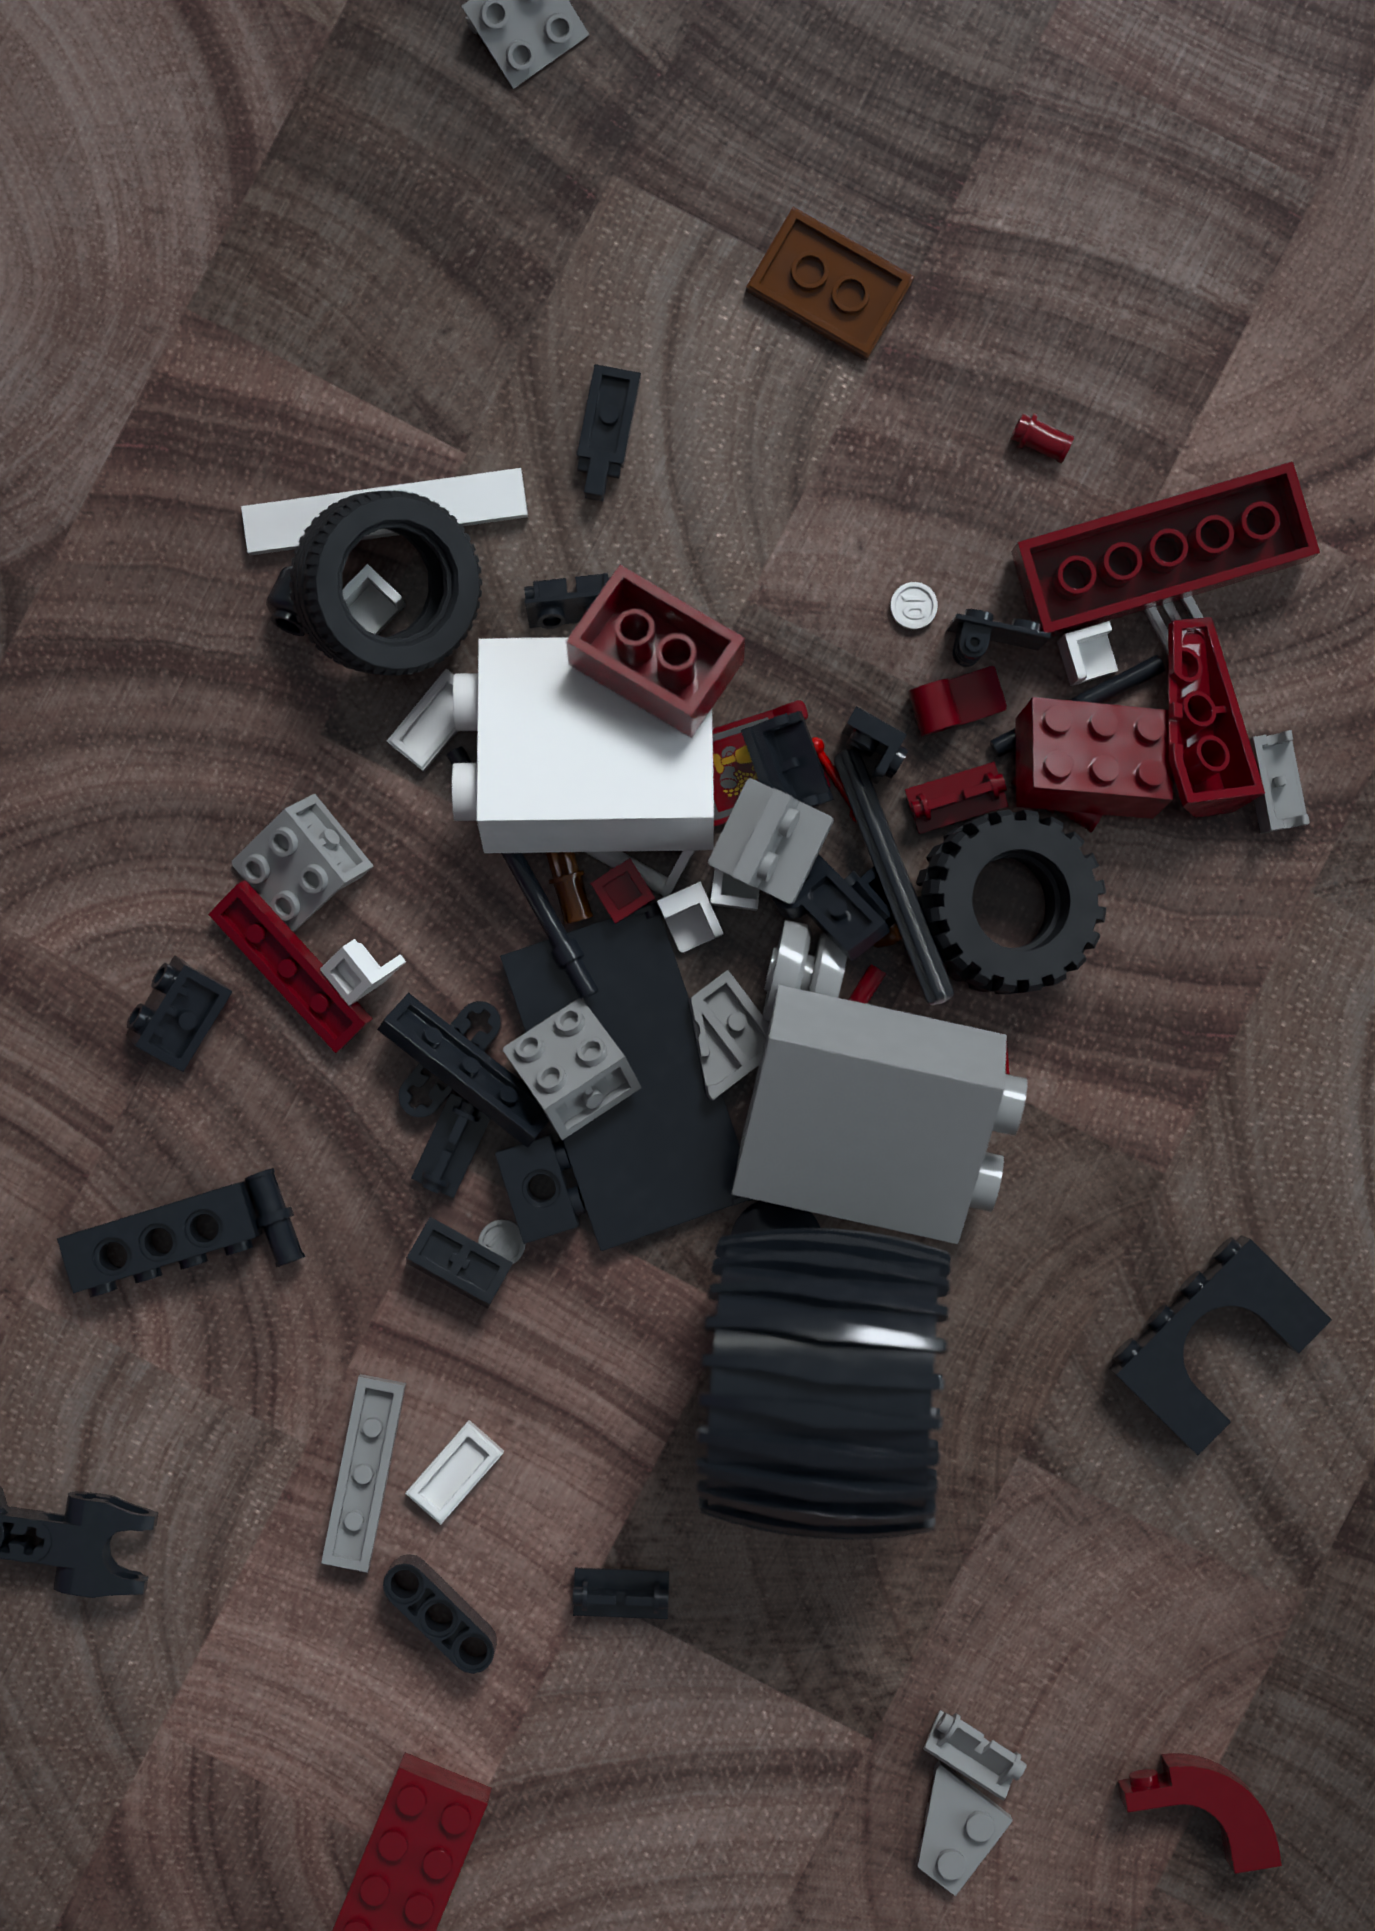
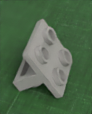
(770, 841)

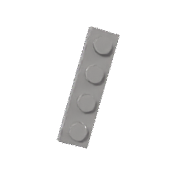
(363, 1473)

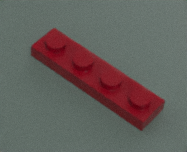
(288, 965)

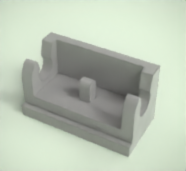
(1283, 798)

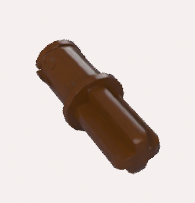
(569, 886)

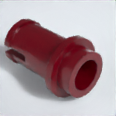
(1041, 437)

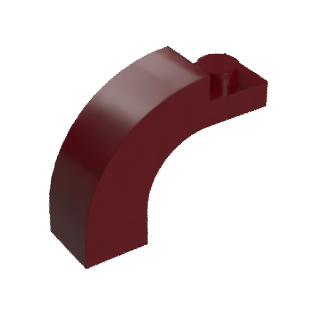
(1200, 1782)

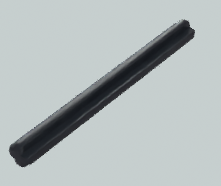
(893, 877)

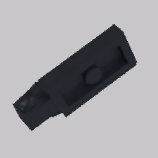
(606, 427)

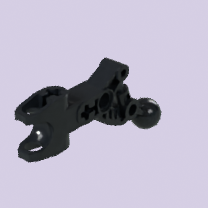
(78, 1542)

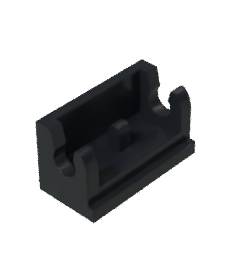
(787, 758)
(458, 1262)

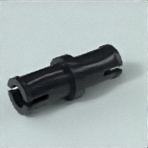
(274, 1217)

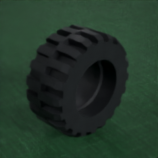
(1067, 888)

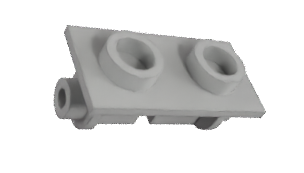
(973, 1755)

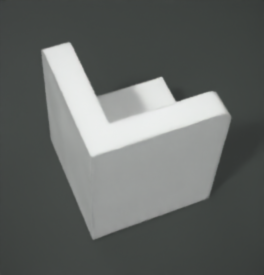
(372, 600)
(1087, 653)
(733, 893)
(690, 917)
(356, 972)

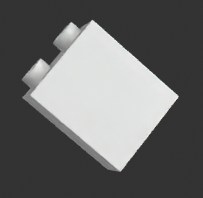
(573, 760)

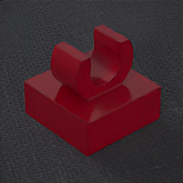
(622, 890)

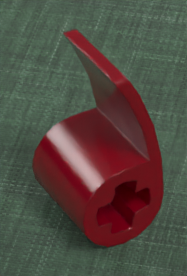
(957, 700)

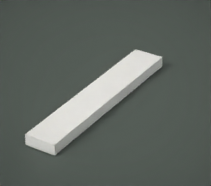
(468, 498)

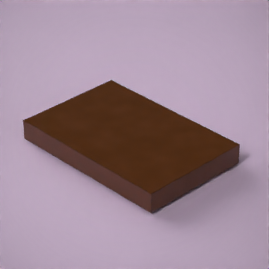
(829, 283)

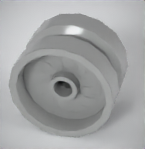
(796, 969)

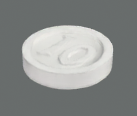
(913, 606)

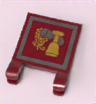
(732, 760)

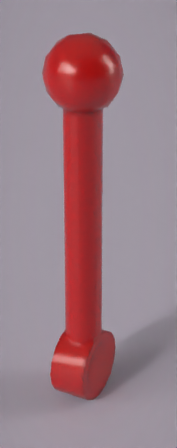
(831, 771)

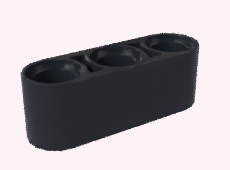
(445, 1636)

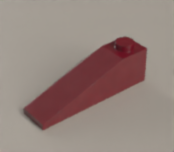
(1206, 728)

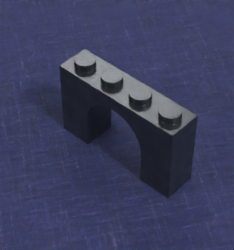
(1155, 1362)

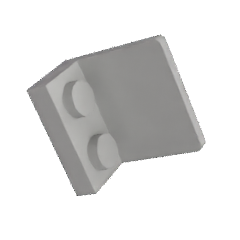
(301, 861)
(572, 1067)

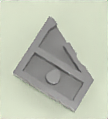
(726, 1033)
(957, 1829)

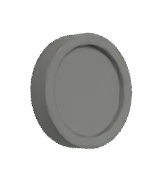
(503, 1238)

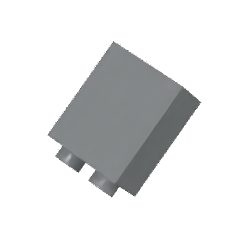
(877, 1115)

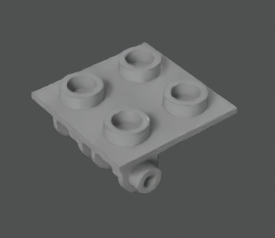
(524, 33)

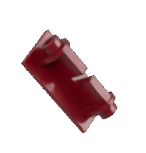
(957, 797)

